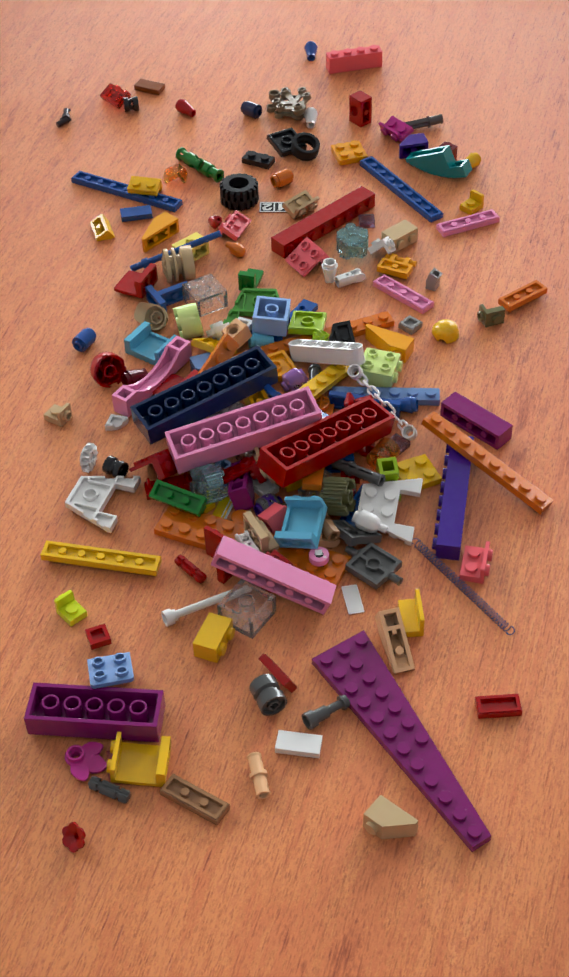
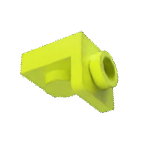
(69, 608)

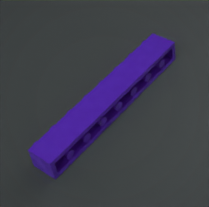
(452, 505)

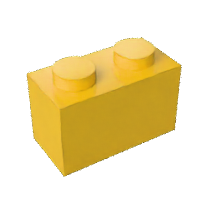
(213, 637)

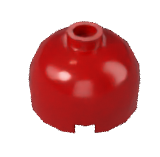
(107, 369)

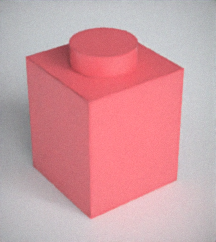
(273, 517)

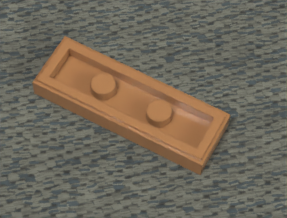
(195, 799)

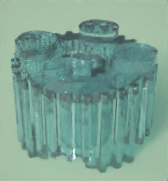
(352, 241)
(208, 482)

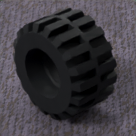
(239, 191)

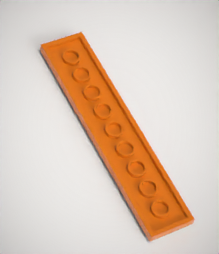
(189, 530)

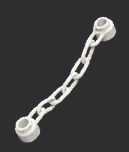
(407, 428)

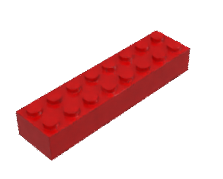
(325, 441)

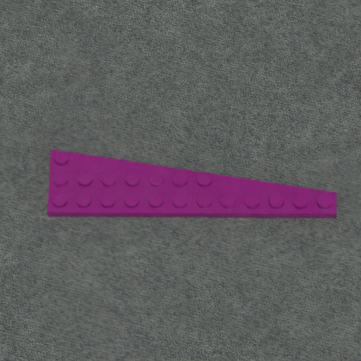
(377, 701)

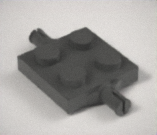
(373, 565)

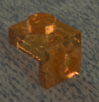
(174, 172)

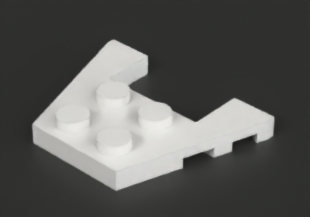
(92, 495)
(384, 501)

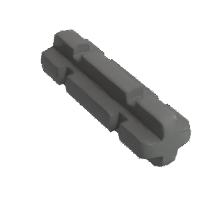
(109, 789)

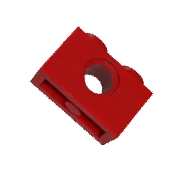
(360, 108)

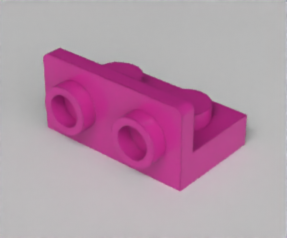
(396, 129)

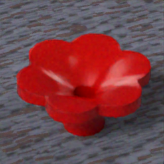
(73, 837)

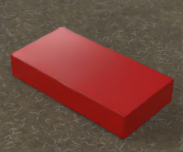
(278, 673)
(498, 706)

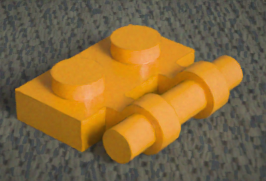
(396, 266)

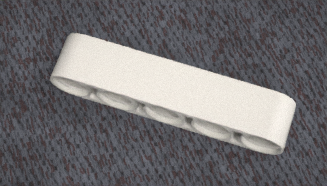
(326, 352)

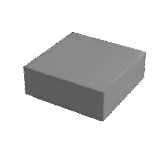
(410, 325)

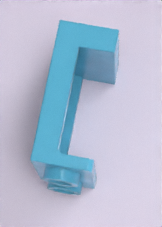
(146, 344)
(302, 522)

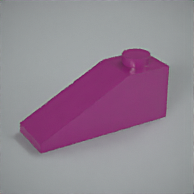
(241, 491)

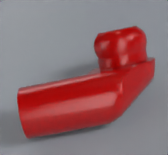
(214, 221)

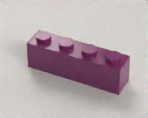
(476, 420)

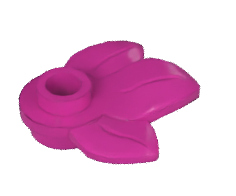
(88, 760)

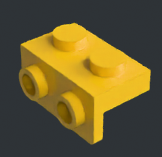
(144, 186)

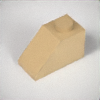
(389, 820)

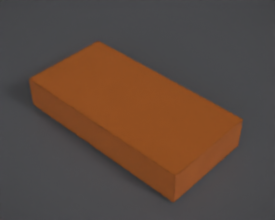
(149, 86)

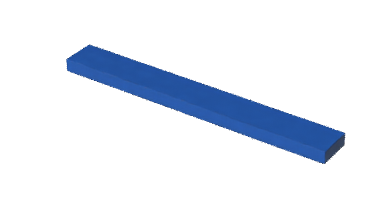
(120, 189)
(401, 189)

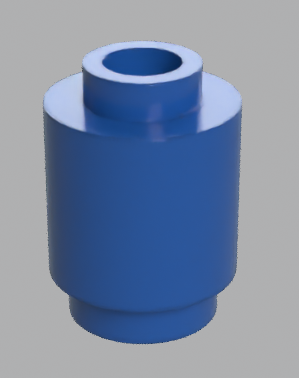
(84, 339)

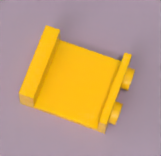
(139, 762)

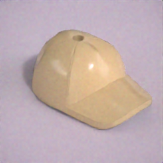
(151, 313)

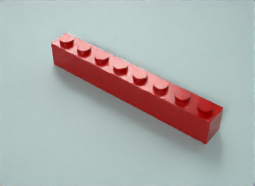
(323, 221)

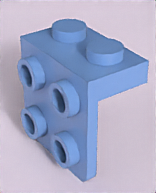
(110, 670)

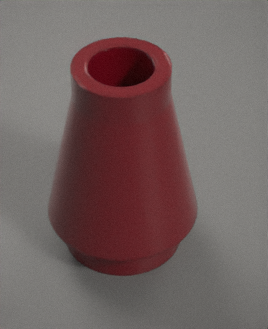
(133, 376)

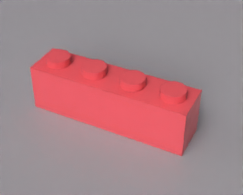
(354, 59)

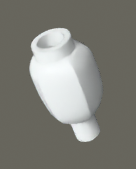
(368, 522)

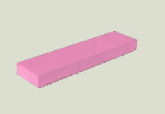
(467, 223)
(403, 294)

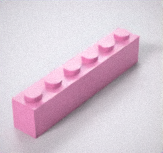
(273, 575)

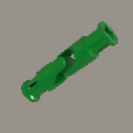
(204, 168)

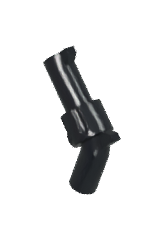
(65, 118)

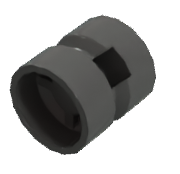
(268, 694)

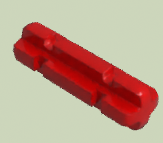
(190, 569)

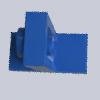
(165, 296)

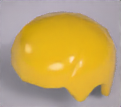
(445, 330)

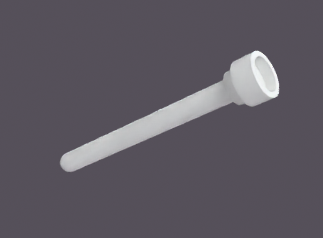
(171, 616)

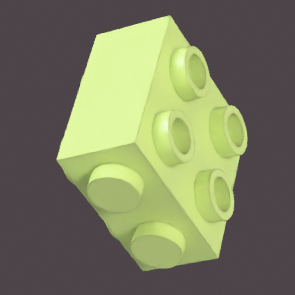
(381, 367)

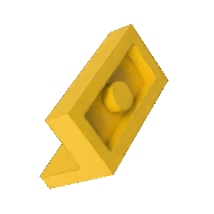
(412, 615)

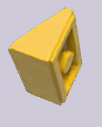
(102, 228)

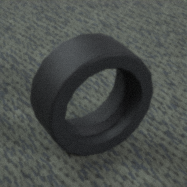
(305, 155)

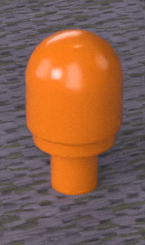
(236, 249)

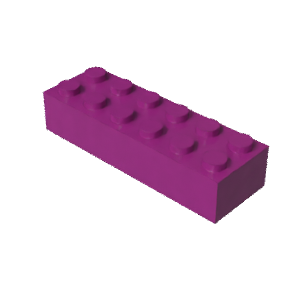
(95, 712)

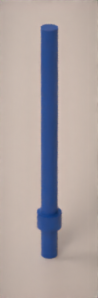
(146, 261)

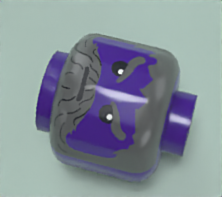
(265, 501)

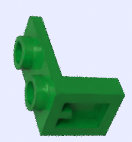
(249, 278)

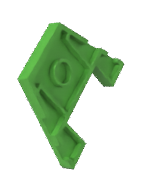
(246, 302)

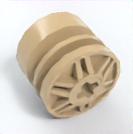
(178, 263)

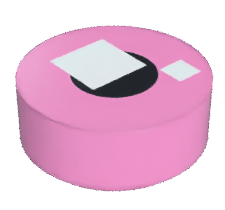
(319, 556)

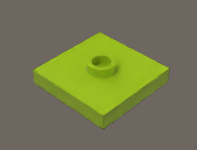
(306, 322)

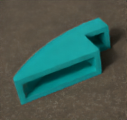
(439, 162)

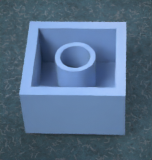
(271, 316)

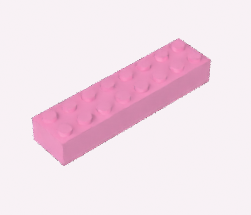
(241, 429)

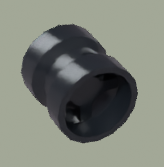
(127, 104)
(115, 467)

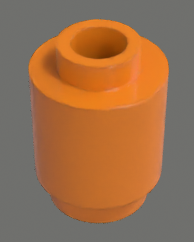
(282, 178)

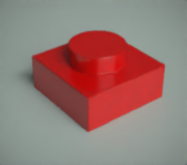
(98, 636)

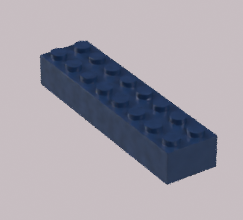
(204, 394)

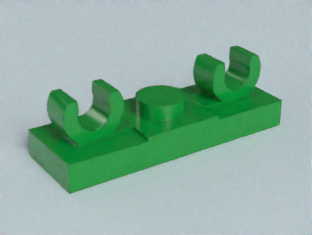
(178, 498)

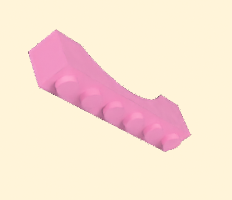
(173, 358)

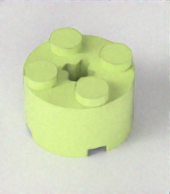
(188, 321)

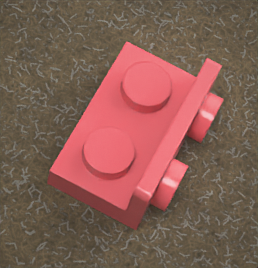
(235, 225)
(474, 563)

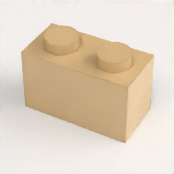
(402, 234)

